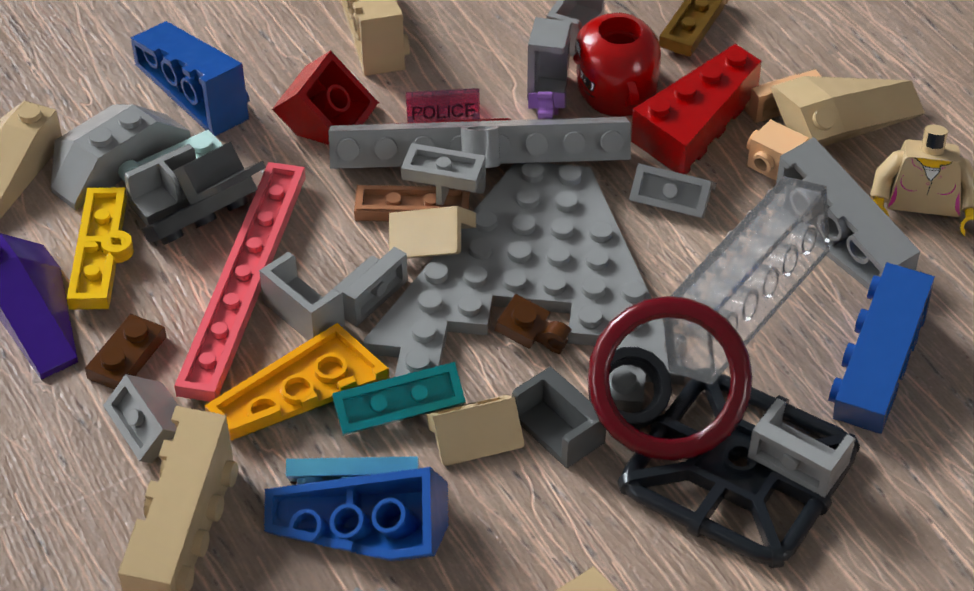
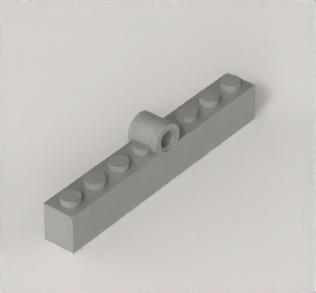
(498, 140)

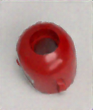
(617, 63)

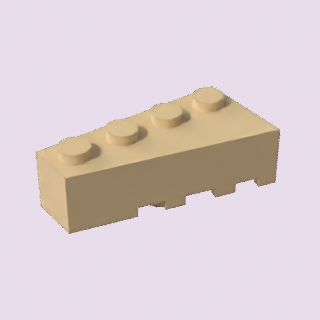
(377, 34)

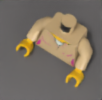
(926, 178)

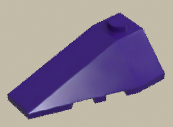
(35, 305)

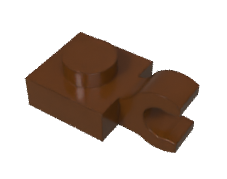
(529, 323)

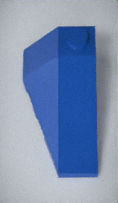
(369, 515)

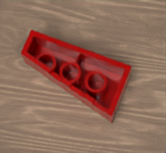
(695, 109)

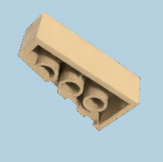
(181, 505)

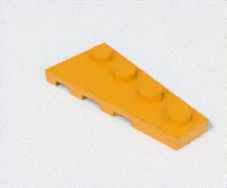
(299, 382)

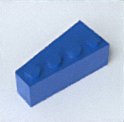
(883, 347)

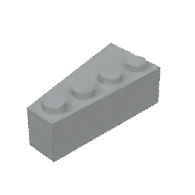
(859, 230)

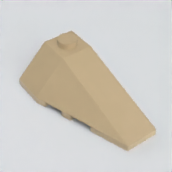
(25, 148)

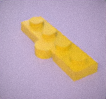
(99, 248)

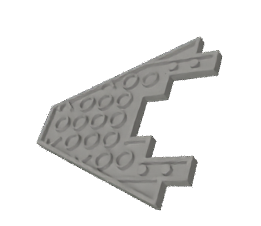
(534, 236)

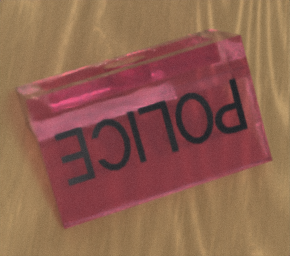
(443, 105)

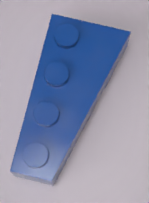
(194, 76)

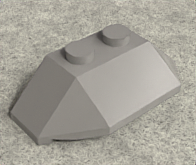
(98, 147)

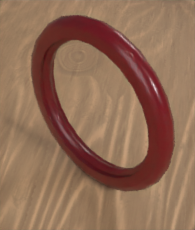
(733, 348)

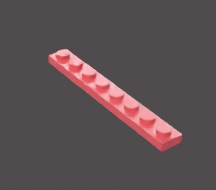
(239, 284)

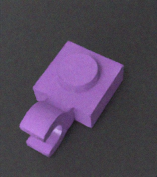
(546, 103)

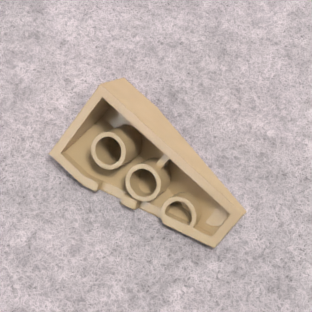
(844, 107)

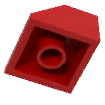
(324, 97)

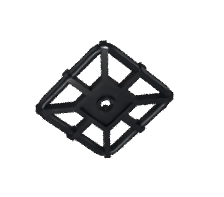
(743, 486)

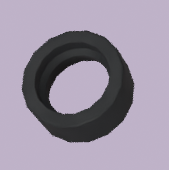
(659, 376)

